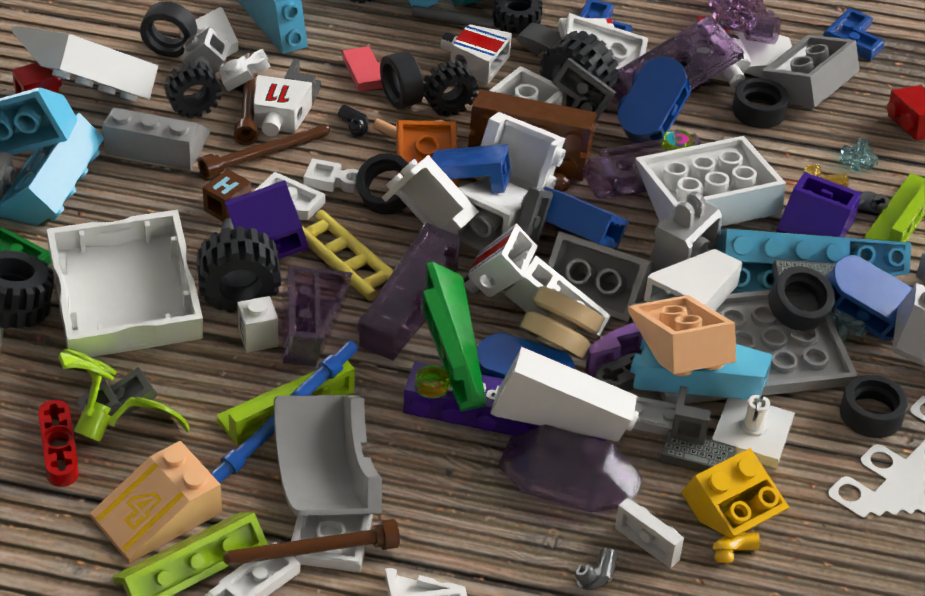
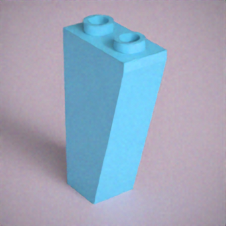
(280, 21)
(733, 380)

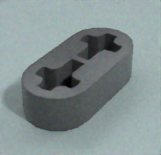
(618, 371)

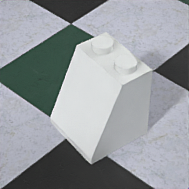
(495, 214)

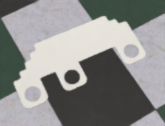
(903, 484)

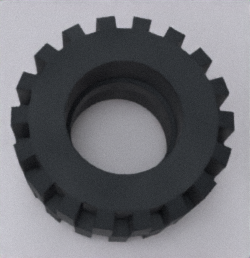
(585, 51)
(237, 267)
(24, 289)

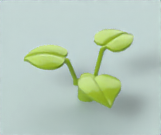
(95, 415)

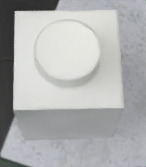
(258, 324)

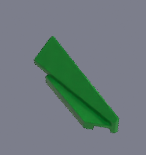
(451, 329)

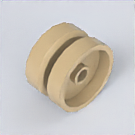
(560, 325)

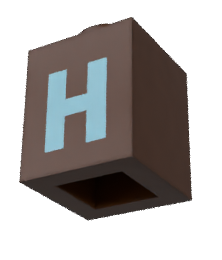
(223, 188)

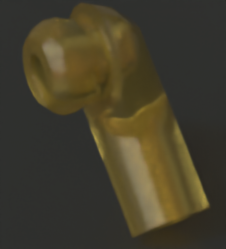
(841, 179)

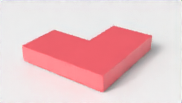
(363, 68)

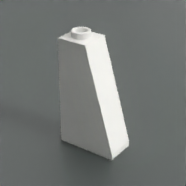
(562, 397)

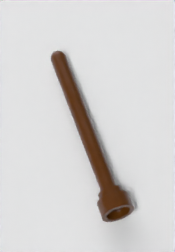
(246, 129)
(212, 165)
(382, 535)

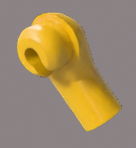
(725, 546)

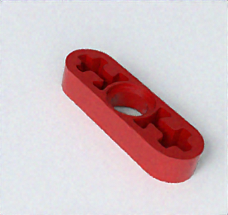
(67, 451)

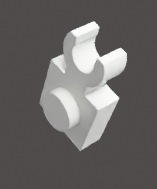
(240, 70)
(328, 175)

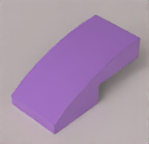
(613, 346)

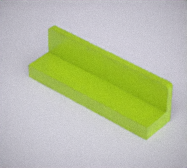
(903, 212)
(248, 417)
(191, 558)

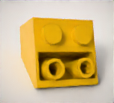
(734, 495)

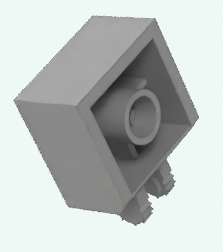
(686, 232)

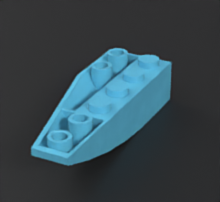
(760, 249)

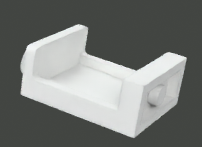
(531, 150)
(431, 195)

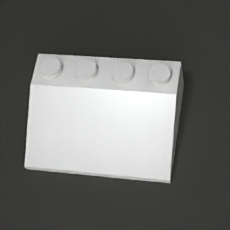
(89, 63)
(723, 171)

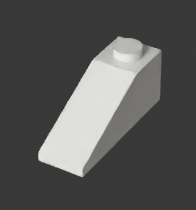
(541, 274)

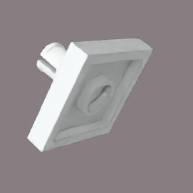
(756, 427)

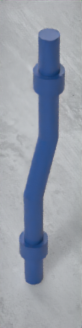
(328, 368)

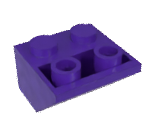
(819, 208)
(273, 213)

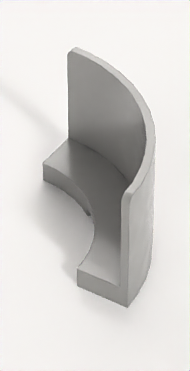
(323, 455)

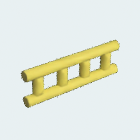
(344, 240)

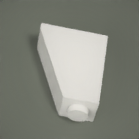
(703, 277)

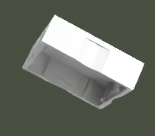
(124, 284)

